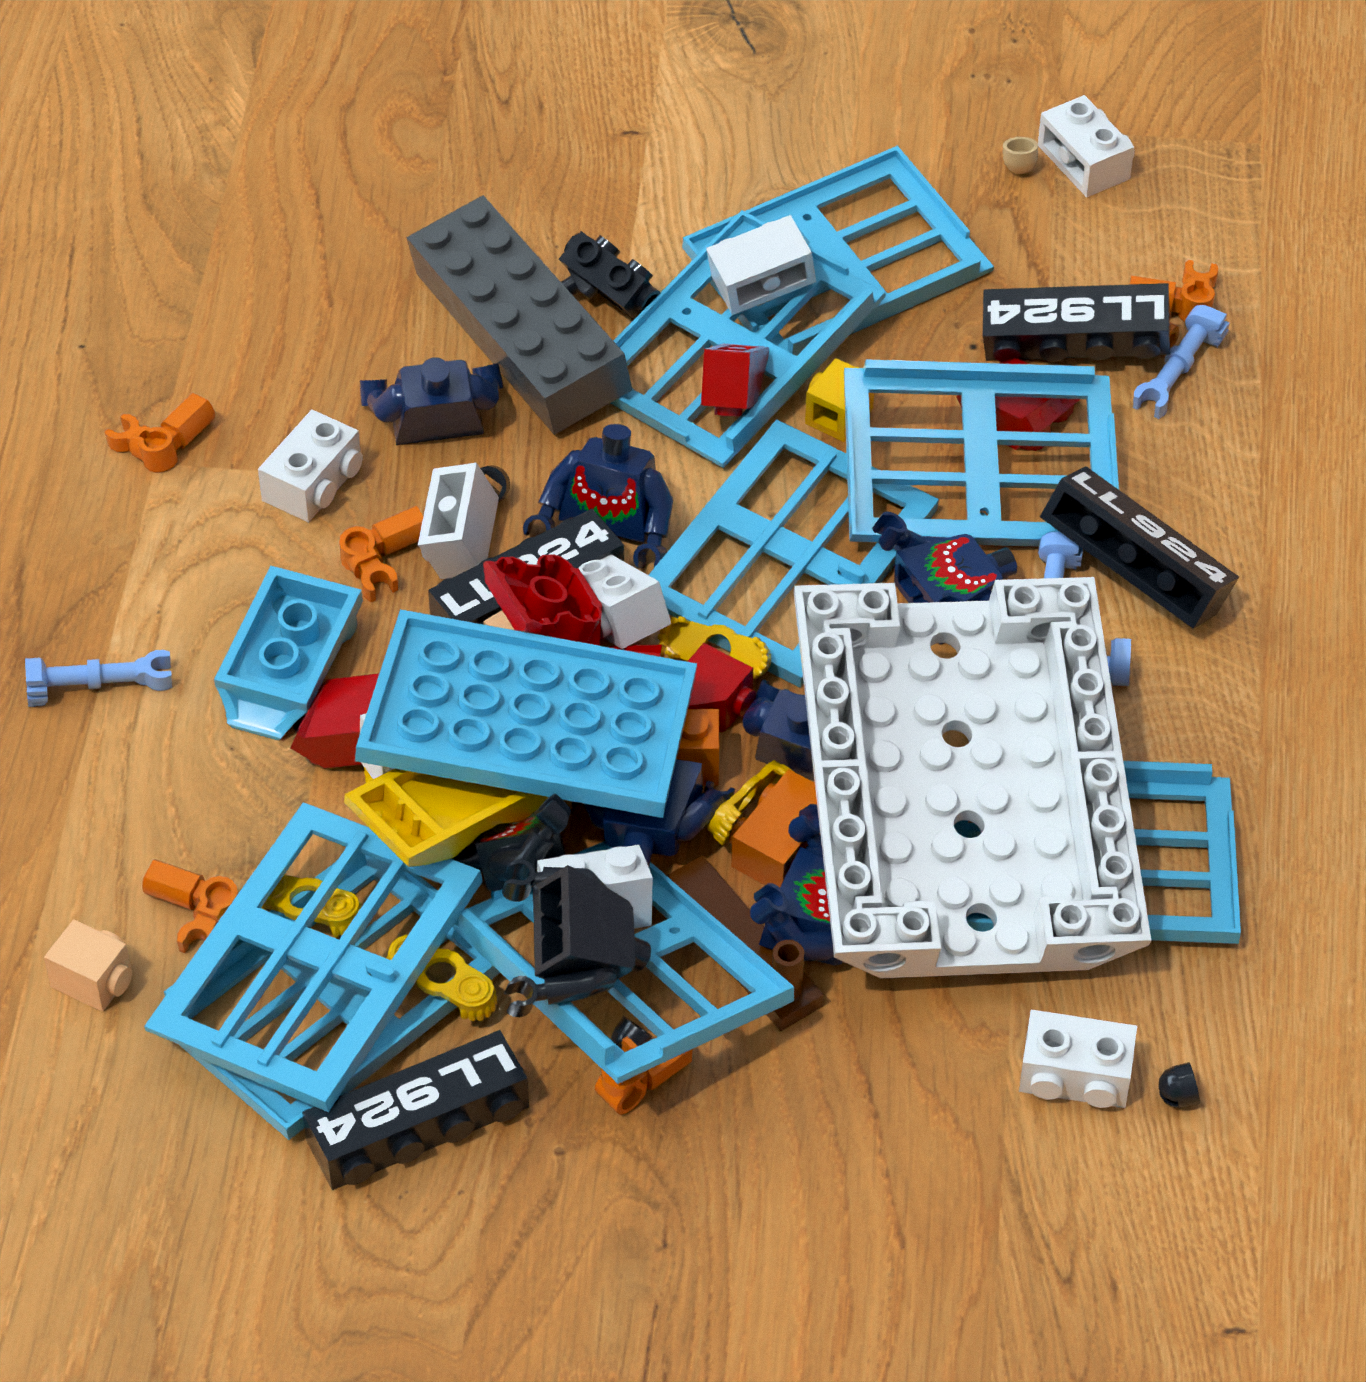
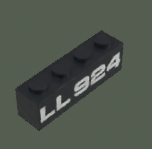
(1076, 322)
(574, 539)
(1139, 547)
(417, 1110)

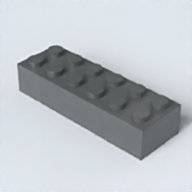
(519, 314)

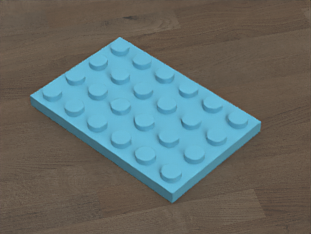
(528, 713)

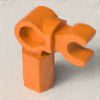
(1196, 289)
(159, 444)
(363, 549)
(190, 891)
(629, 1093)

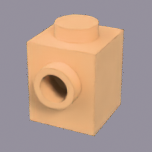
(89, 965)

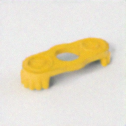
(685, 637)
(733, 808)
(336, 913)
(467, 990)

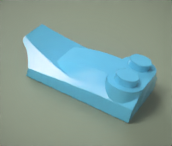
(284, 650)

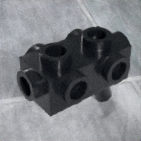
(598, 270)

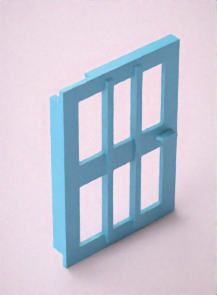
(819, 234)
(789, 371)
(978, 387)
(773, 539)
(1190, 783)
(685, 924)
(331, 957)
(338, 996)

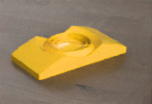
(434, 816)

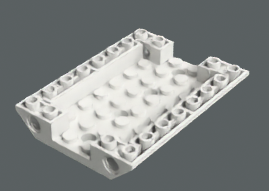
(1035, 778)

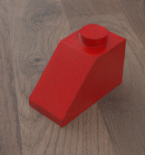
(732, 377)
(721, 684)

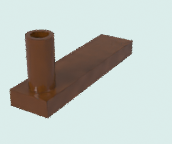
(787, 956)

